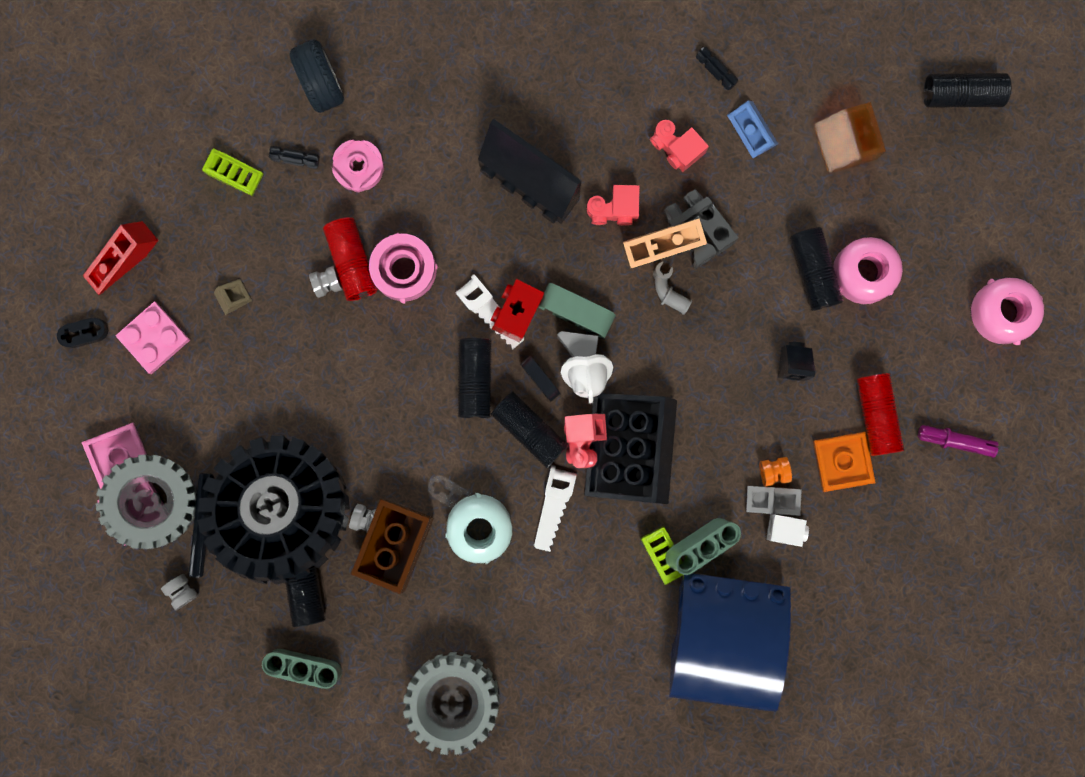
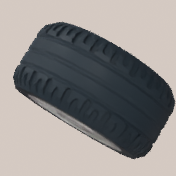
(316, 76)

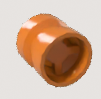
(775, 471)

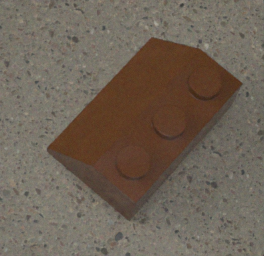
(392, 546)

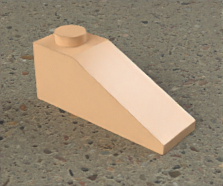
(664, 243)

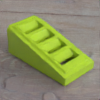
(212, 163)
(649, 538)

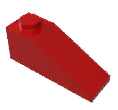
(121, 253)

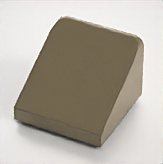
(232, 296)

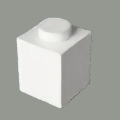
(787, 530)

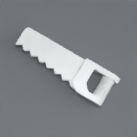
(483, 304)
(553, 507)

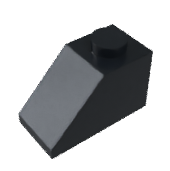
(796, 362)

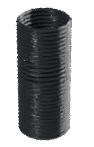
(981, 88)
(814, 256)
(474, 367)
(521, 423)
(305, 600)

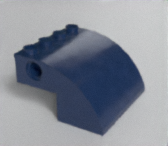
(731, 642)

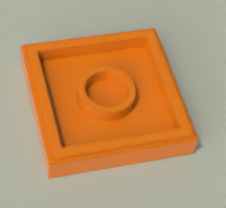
(844, 461)

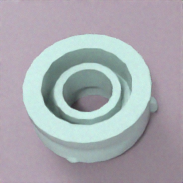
(479, 550)

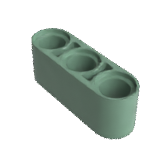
(577, 309)
(715, 545)
(290, 672)

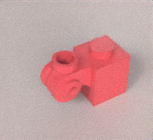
(681, 150)
(622, 208)
(580, 433)

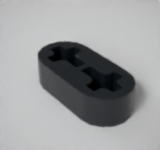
(81, 327)
(540, 378)

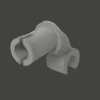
(666, 293)

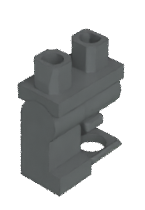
(715, 228)

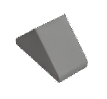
(578, 344)

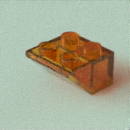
(850, 138)

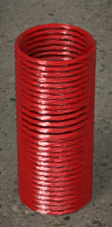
(344, 246)
(883, 423)

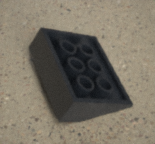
(528, 173)
(637, 451)

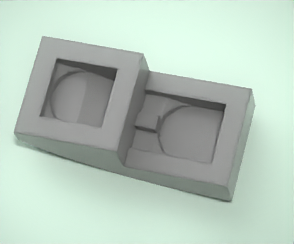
(774, 500)

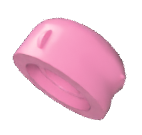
(397, 247)
(851, 282)
(988, 316)

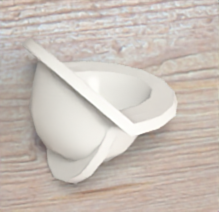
(587, 374)

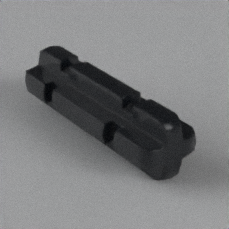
(716, 68)
(294, 157)

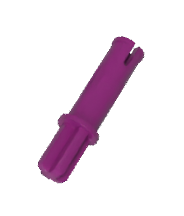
(958, 441)

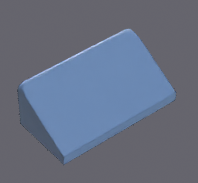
(752, 129)

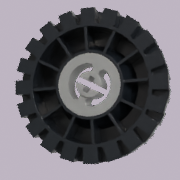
(295, 534)

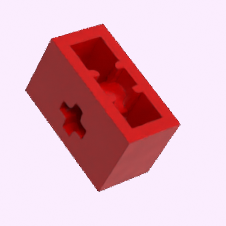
(527, 299)

